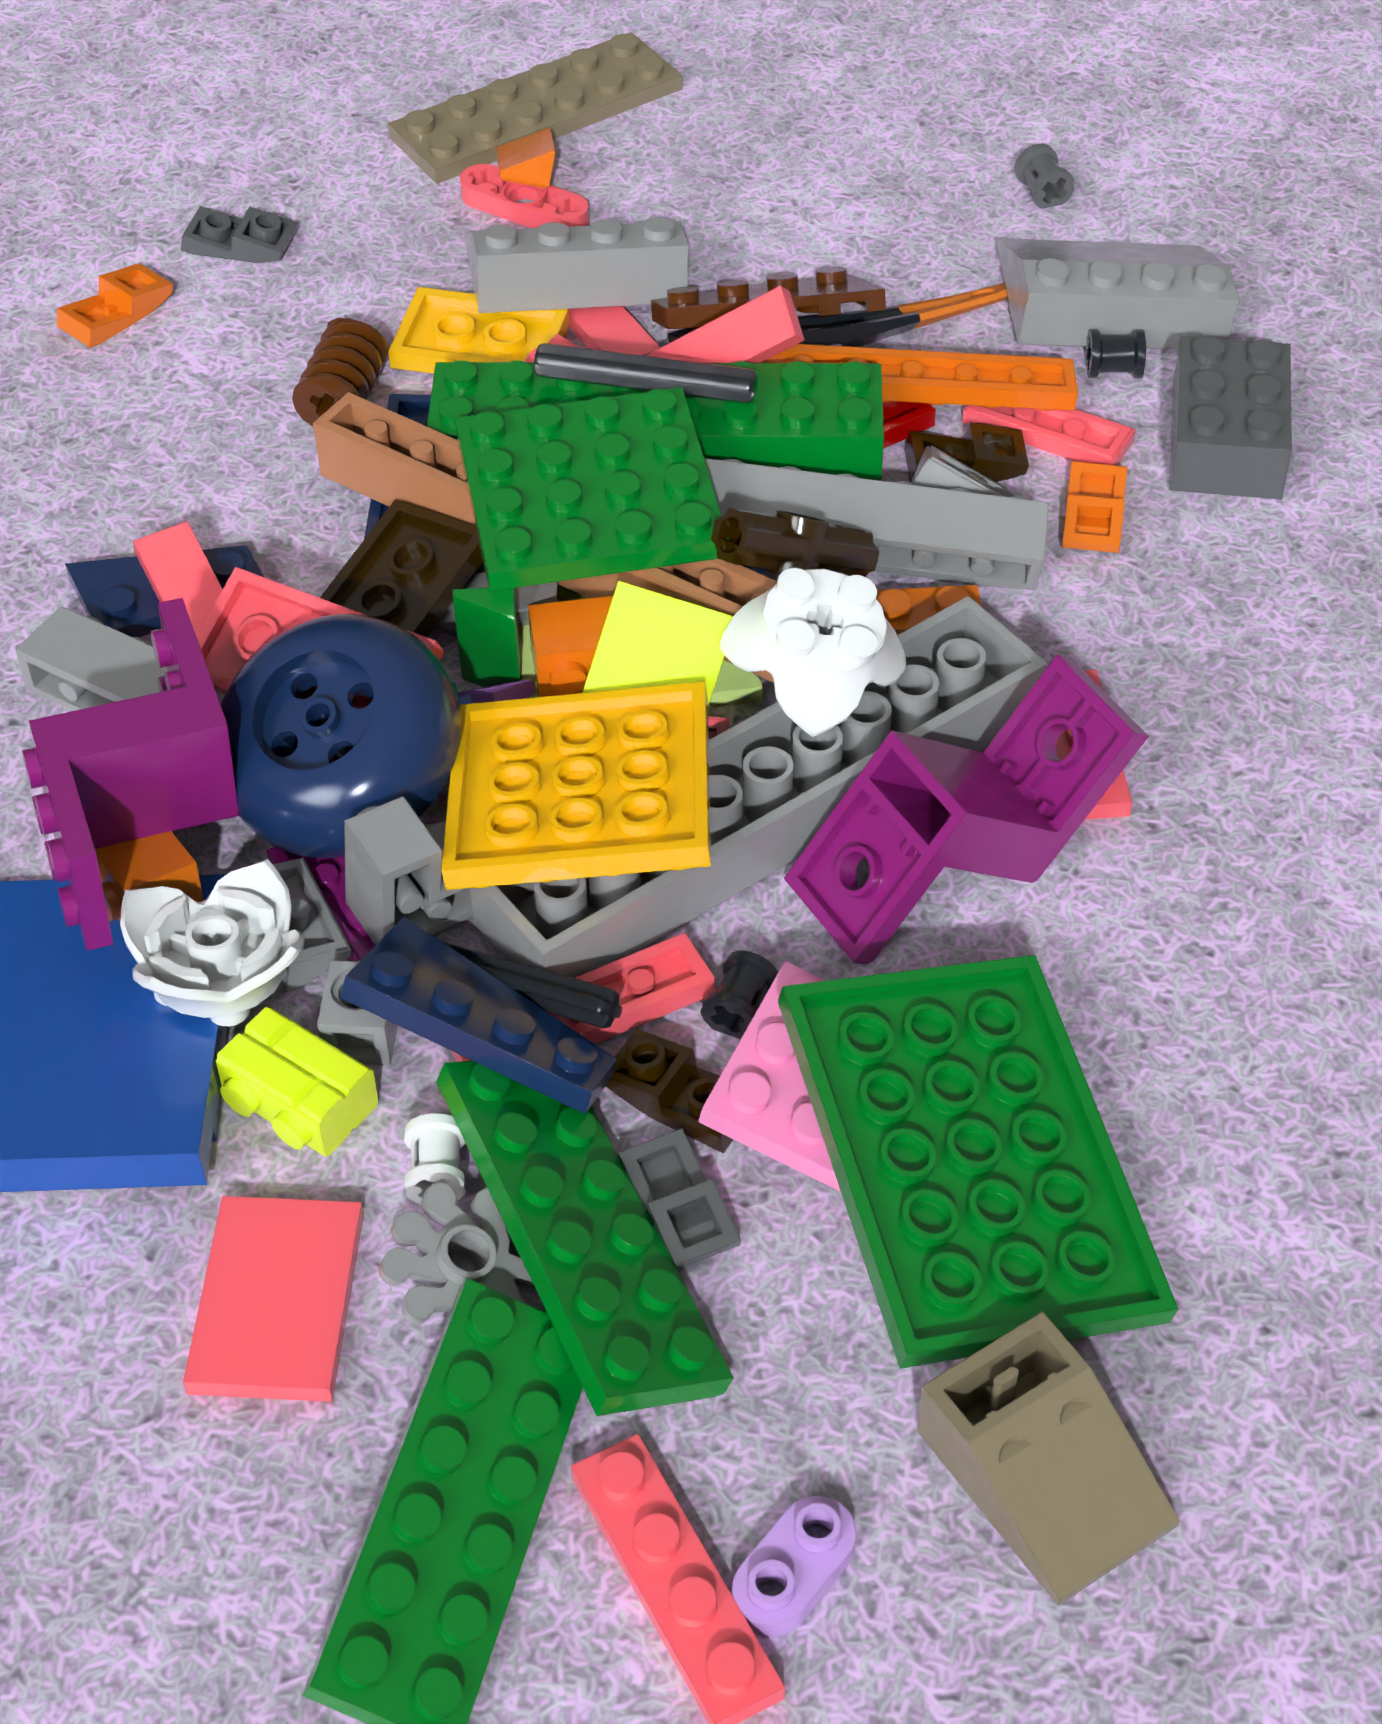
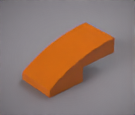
(121, 301)
(1095, 507)

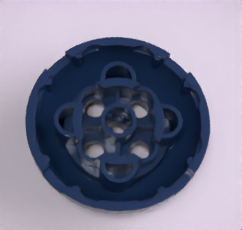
(343, 753)

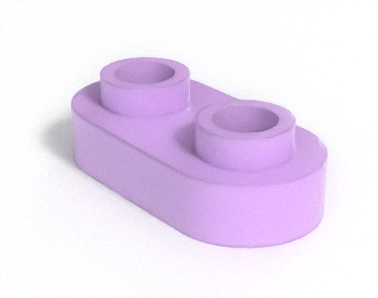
(797, 1562)

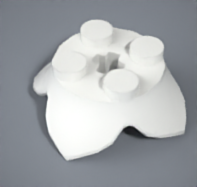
(819, 641)
(217, 952)

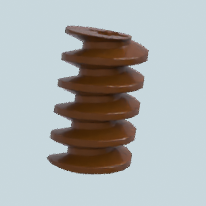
(342, 362)

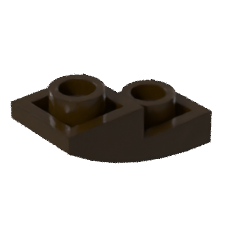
(666, 1085)

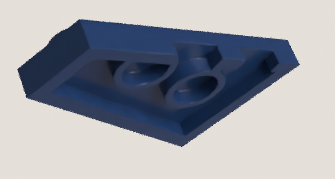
(122, 596)

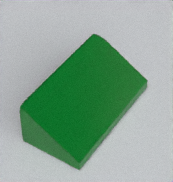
(487, 635)

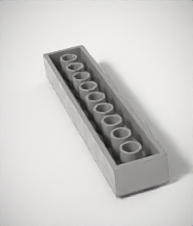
(771, 797)

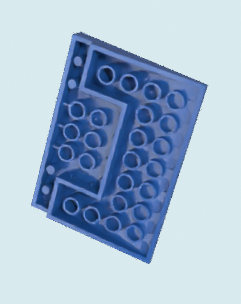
(91, 1067)

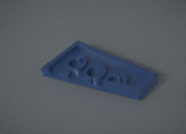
(467, 1010)

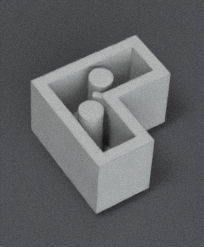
(397, 872)

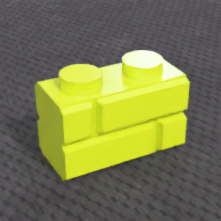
(295, 1082)

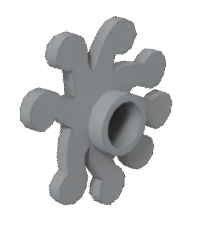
(452, 1254)

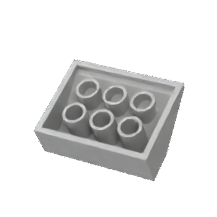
(576, 265)
(1077, 286)

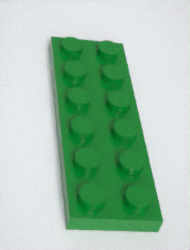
(586, 1244)
(451, 1519)

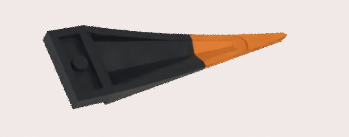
(865, 327)

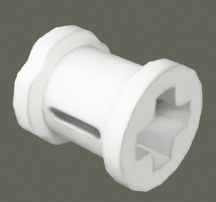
(434, 1155)

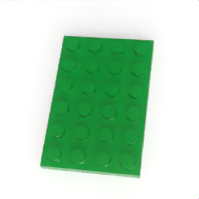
(972, 1158)

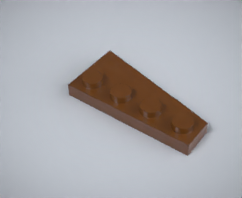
(818, 295)

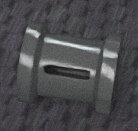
(1044, 176)

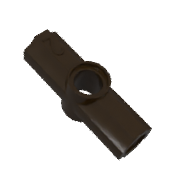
(792, 542)

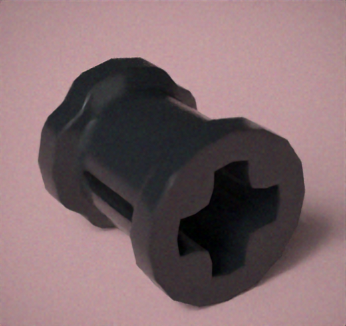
(1115, 353)
(739, 993)

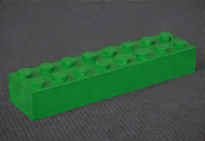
(801, 415)

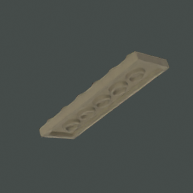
(552, 96)

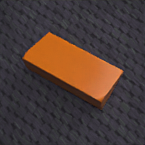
(527, 159)

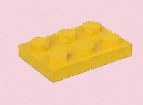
(450, 329)

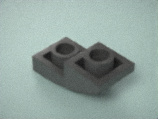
(254, 239)

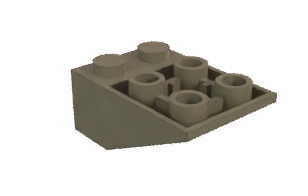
(1045, 1457)

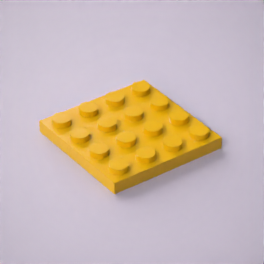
(579, 787)

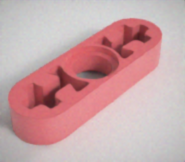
(487, 192)

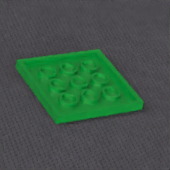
(588, 488)

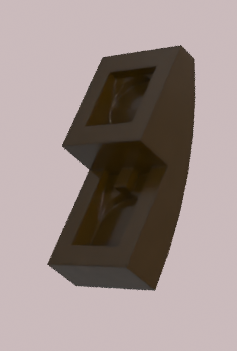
(985, 448)

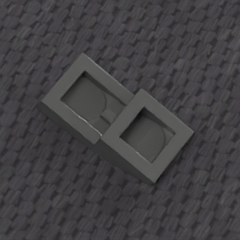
(679, 1199)

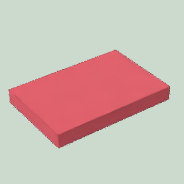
(275, 1299)

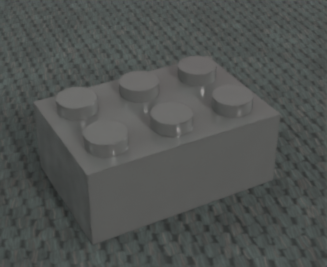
(1231, 417)

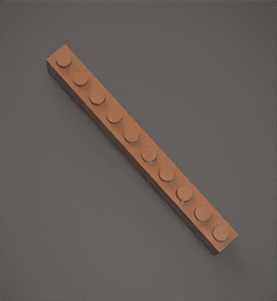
(409, 462)

